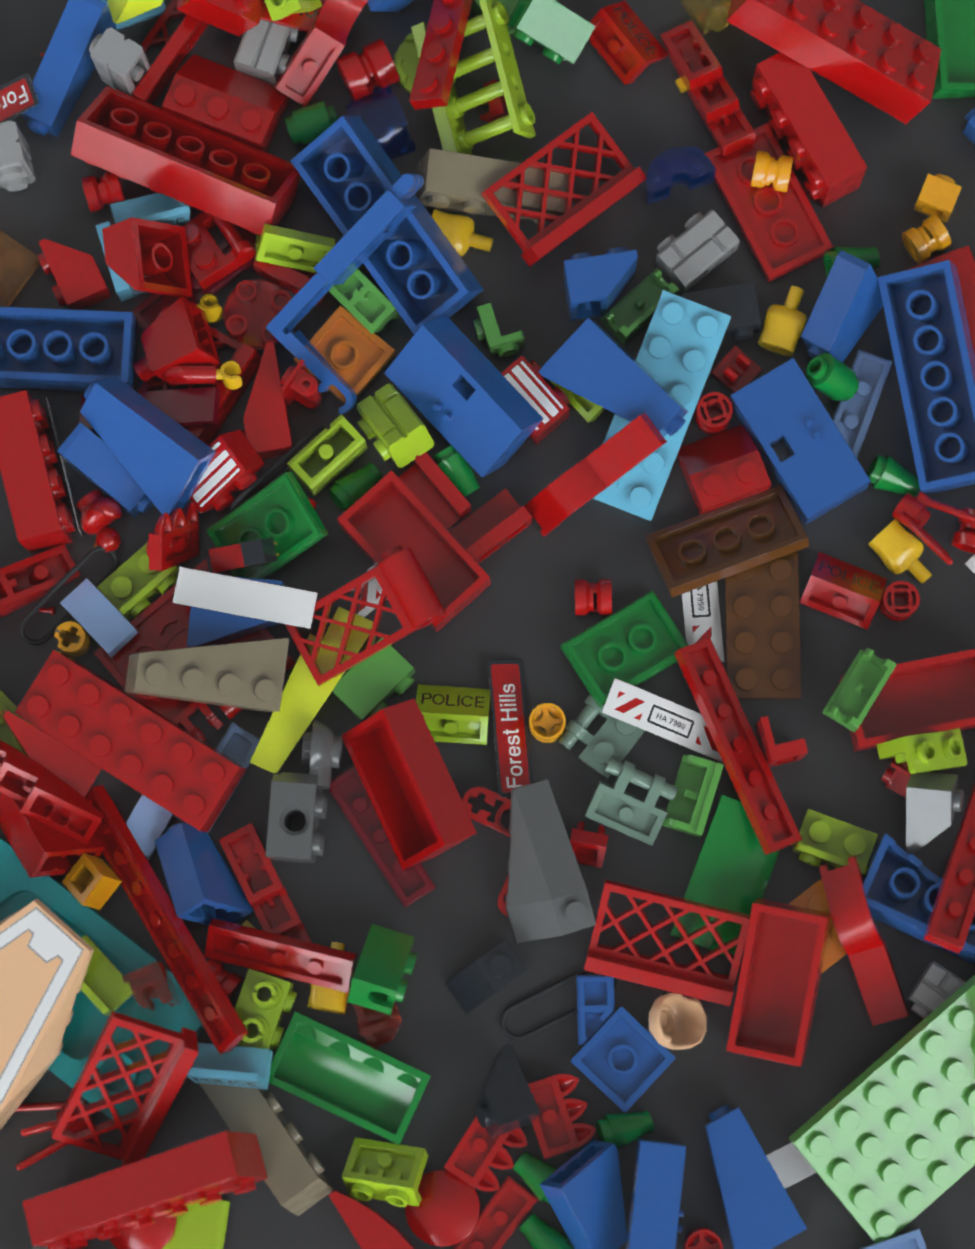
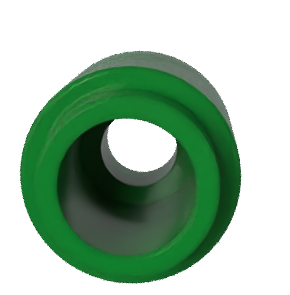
(310, 122)
(832, 377)

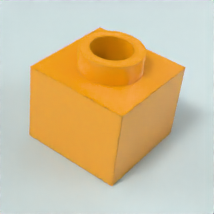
(938, 196)
(91, 881)

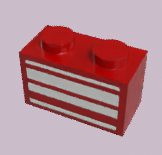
(546, 401)
(229, 471)

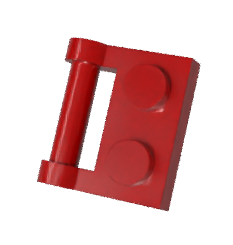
(205, 256)

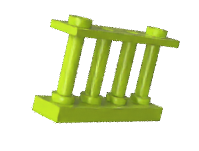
(450, 118)

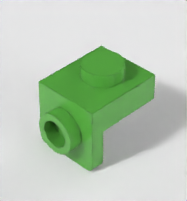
(487, 328)

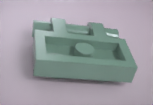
(612, 740)
(625, 811)

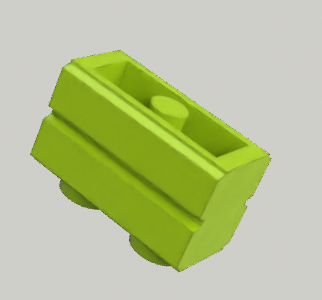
(394, 425)
(327, 455)

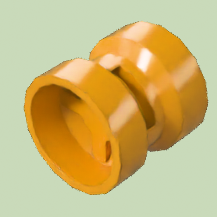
(771, 171)
(926, 239)
(549, 718)

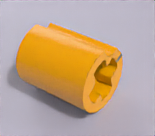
(72, 639)

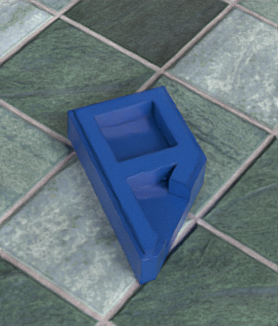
(594, 1004)

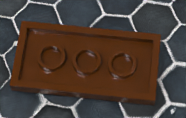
(727, 541)
(764, 631)

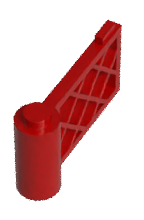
(408, 594)

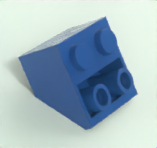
(597, 281)

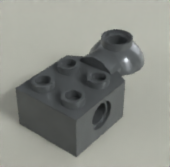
(302, 795)

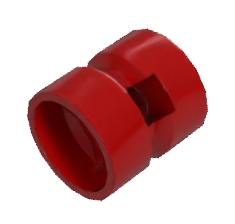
(367, 69)

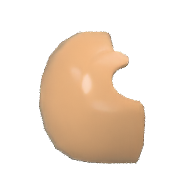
(677, 1021)

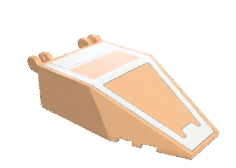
(39, 981)

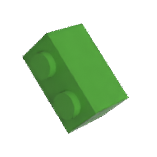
(373, 682)

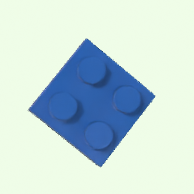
(622, 1059)

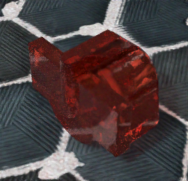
(377, 1026)

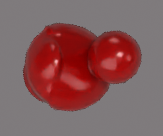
(97, 515)

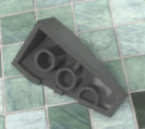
(544, 878)

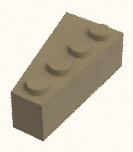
(457, 179)
(222, 675)
(291, 1171)

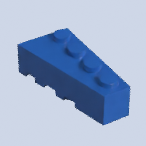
(904, 894)

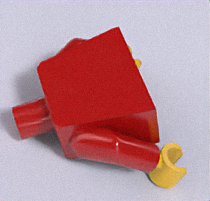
(182, 346)

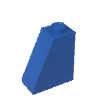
(843, 308)
(99, 465)
(216, 627)
(199, 877)
(589, 1197)

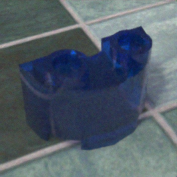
(385, 120)
(677, 166)

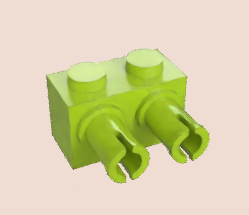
(262, 1009)

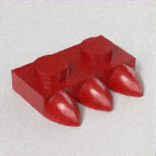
(174, 538)
(554, 1122)
(479, 1151)

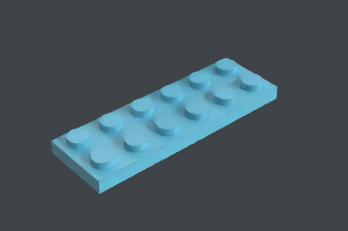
(679, 356)

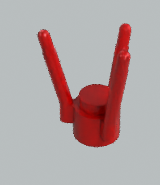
(914, 514)
(75, 1126)

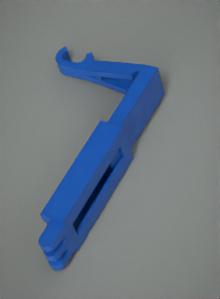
(335, 270)

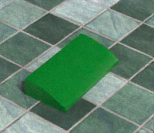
(952, 28)
(727, 873)
(348, 1078)

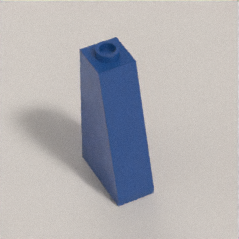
(66, 65)
(610, 377)
(147, 442)
(751, 1193)

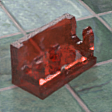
(146, 981)

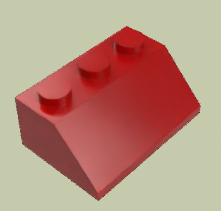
(226, 101)

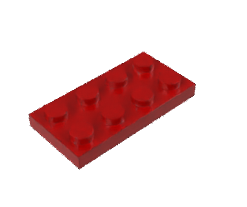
(775, 223)

